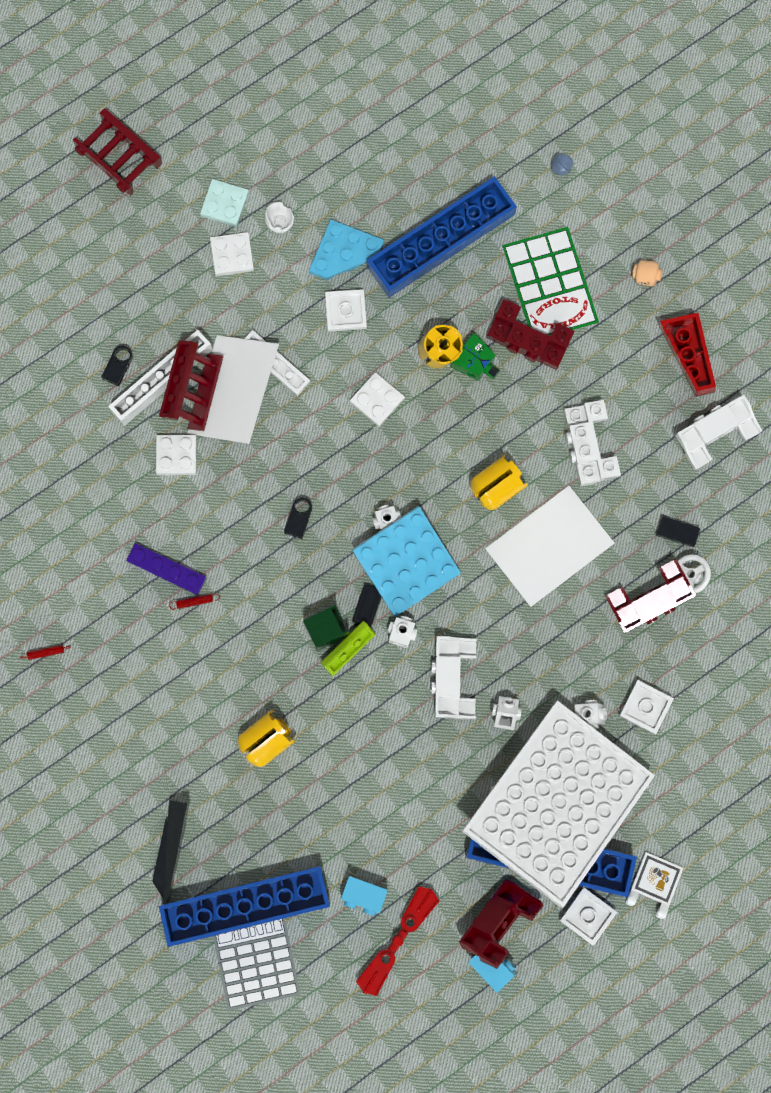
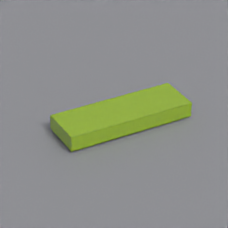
(348, 648)

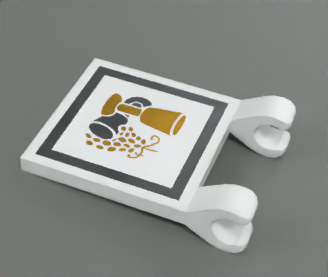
(657, 881)

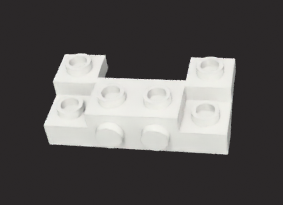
(720, 422)
(584, 443)
(447, 677)

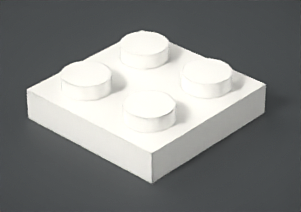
(232, 254)
(345, 310)
(377, 399)
(176, 454)
(646, 707)
(588, 916)

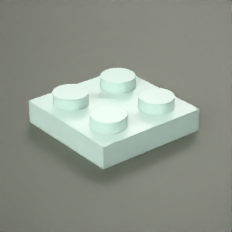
(224, 203)

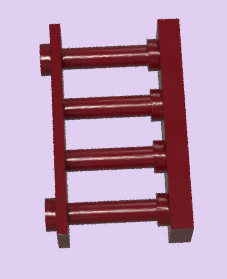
(135, 146)
(178, 382)

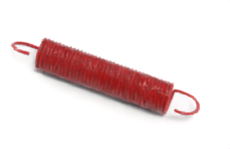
(204, 599)
(45, 652)

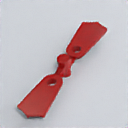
(377, 972)

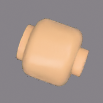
(647, 273)

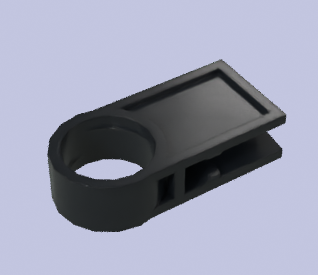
(116, 370)
(297, 523)

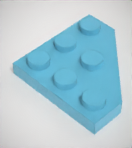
(343, 250)

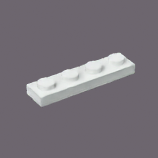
(284, 370)

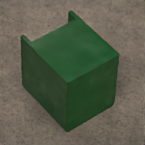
(325, 628)

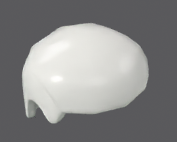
(278, 217)

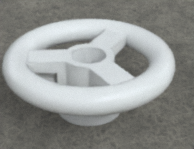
(698, 571)

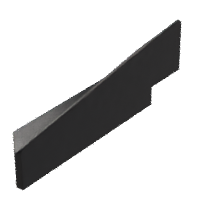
(170, 848)

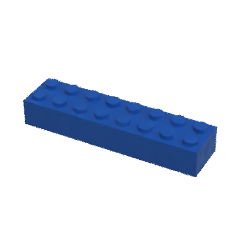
(441, 237)
(609, 873)
(244, 906)

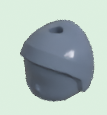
(562, 164)

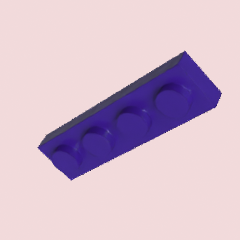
(166, 569)

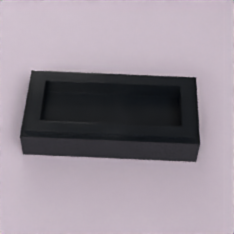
(678, 531)
(367, 606)

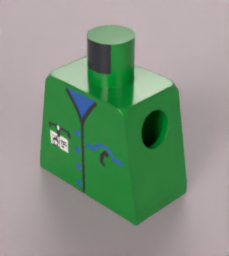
(476, 359)

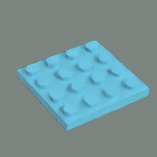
(406, 561)

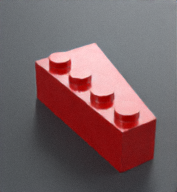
(689, 347)

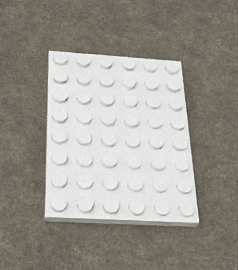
(558, 804)

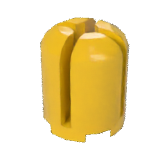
(438, 356)
(501, 491)
(272, 746)

